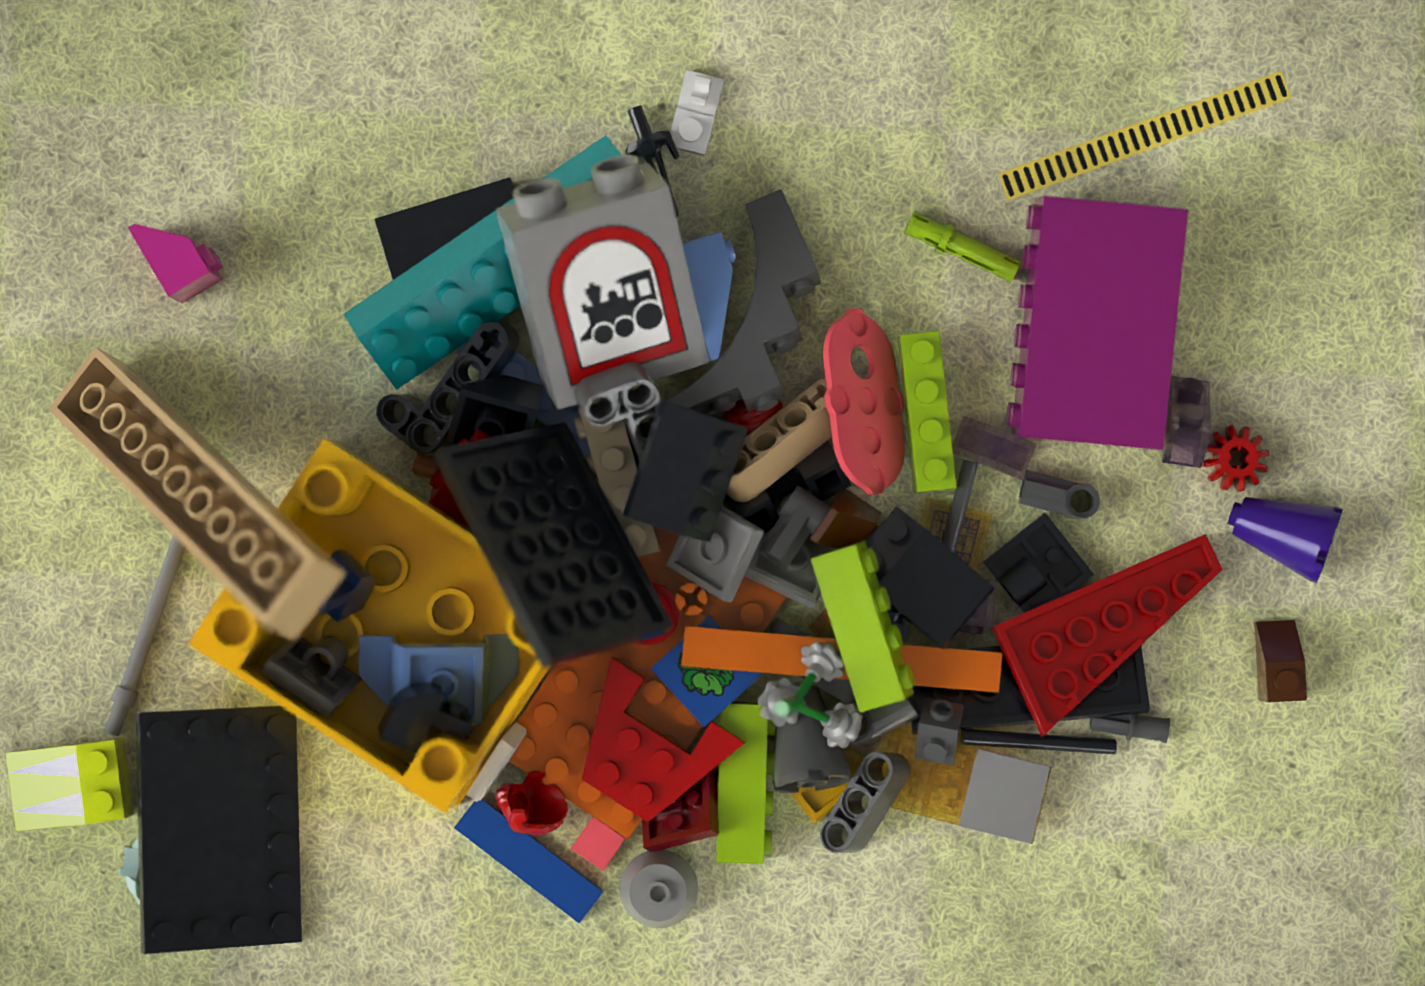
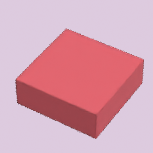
(598, 843)

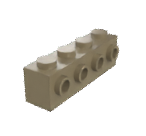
(616, 468)

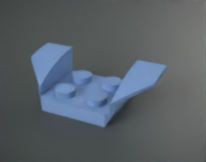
(467, 671)

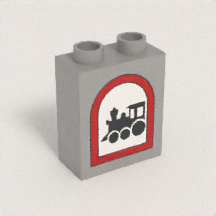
(602, 276)

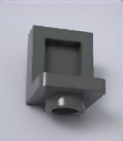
(939, 731)

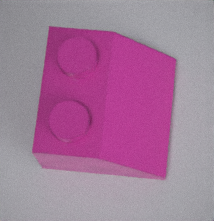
(178, 262)

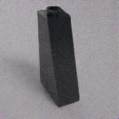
(423, 229)

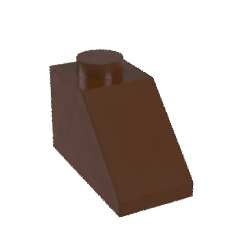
(847, 522)
(1279, 662)

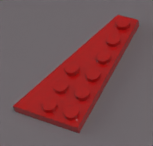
(1085, 635)

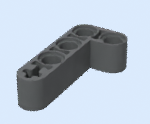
(619, 402)

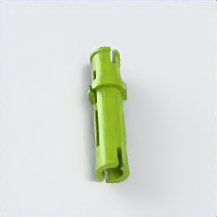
(968, 249)

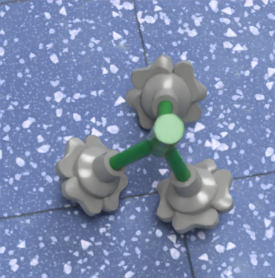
(785, 701)

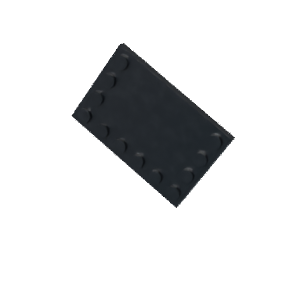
(553, 543)
(218, 828)

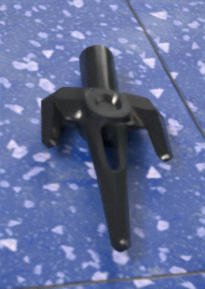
(650, 144)

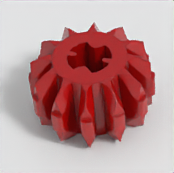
(1248, 460)

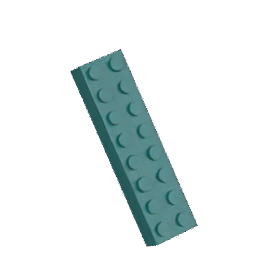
(451, 291)

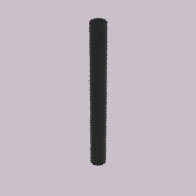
(1035, 741)

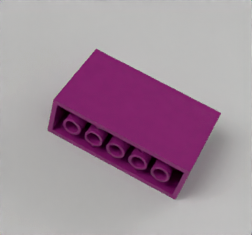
(1097, 322)

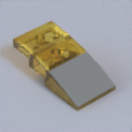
(978, 792)

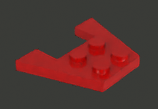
(639, 763)

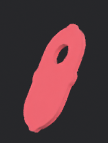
(866, 410)

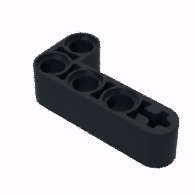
(434, 410)

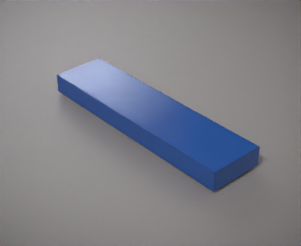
(529, 860)

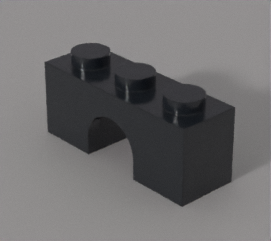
(816, 473)

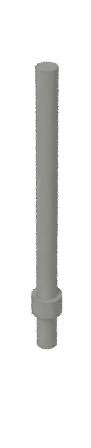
(125, 694)

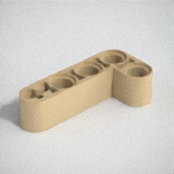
(781, 443)

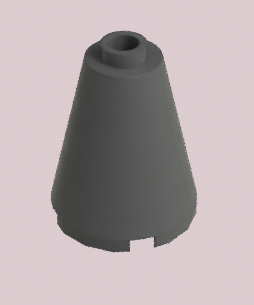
(803, 753)

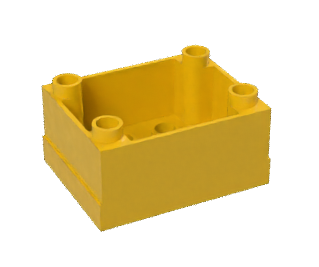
(426, 590)

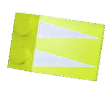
(70, 784)

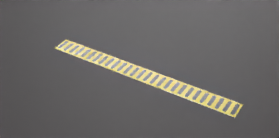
(1144, 135)

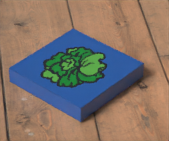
(702, 690)

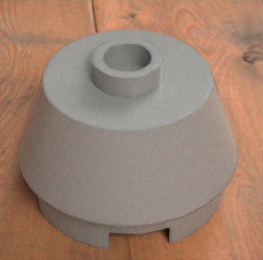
(658, 888)

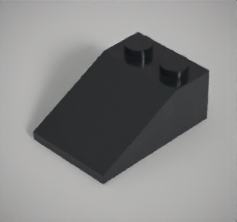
(926, 578)

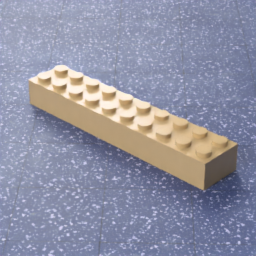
(197, 494)

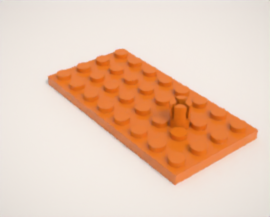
(568, 701)

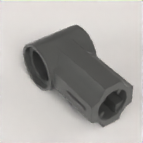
(1055, 494)
(797, 521)
(887, 719)

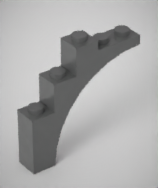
(769, 326)

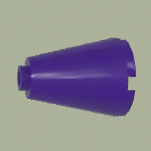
(1288, 532)

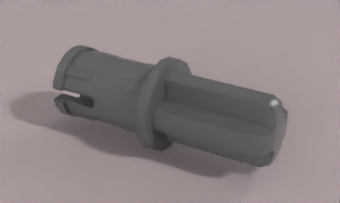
(1133, 726)

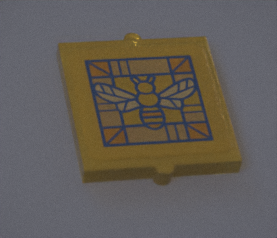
(973, 532)

